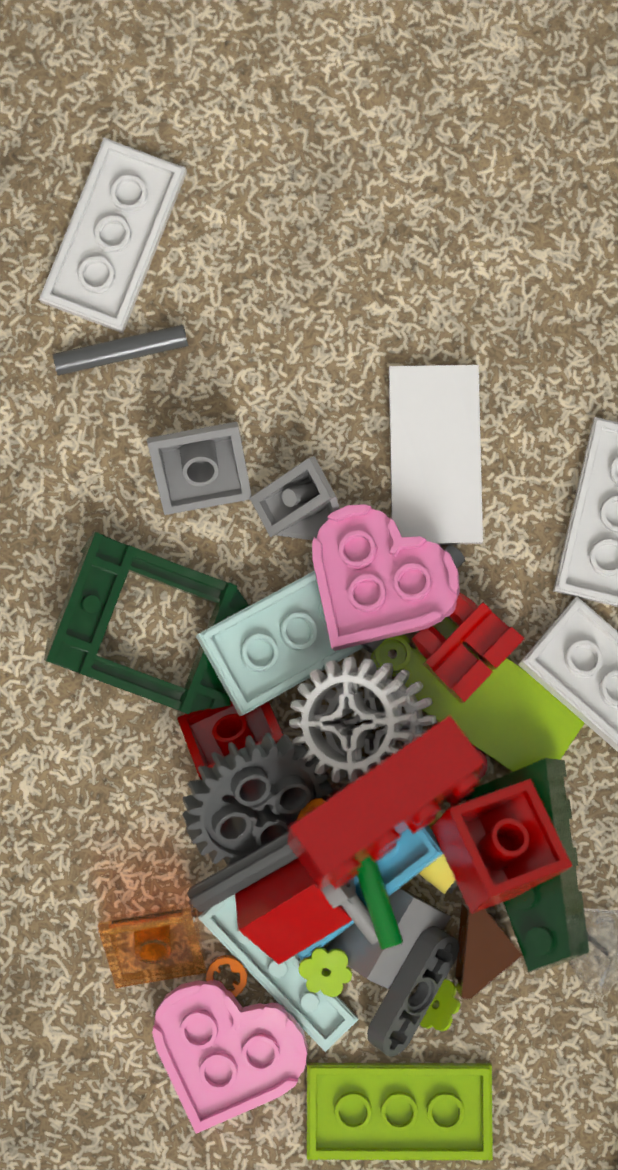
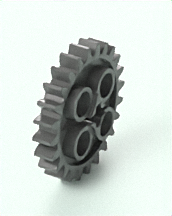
(250, 797)

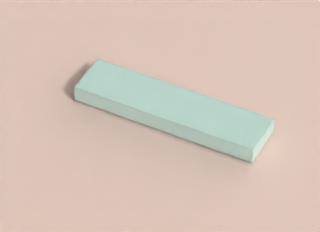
(319, 1015)

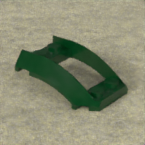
(92, 603)

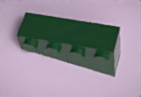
(551, 915)

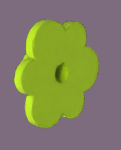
(328, 981)
(442, 1008)

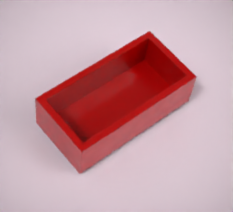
(384, 803)

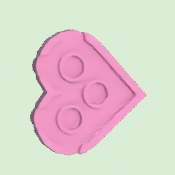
(377, 580)
(225, 1053)

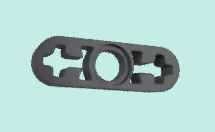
(426, 966)

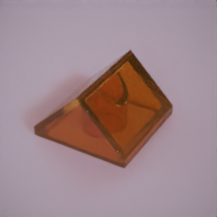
(153, 945)

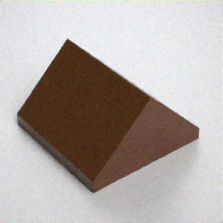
(482, 952)

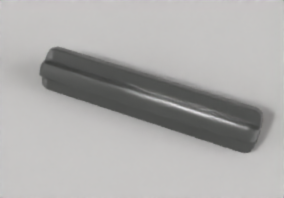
(241, 873)

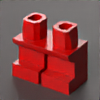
(481, 633)

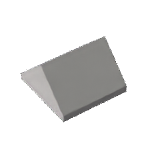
(200, 468)
(383, 966)

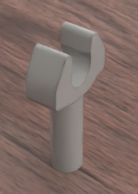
(353, 906)

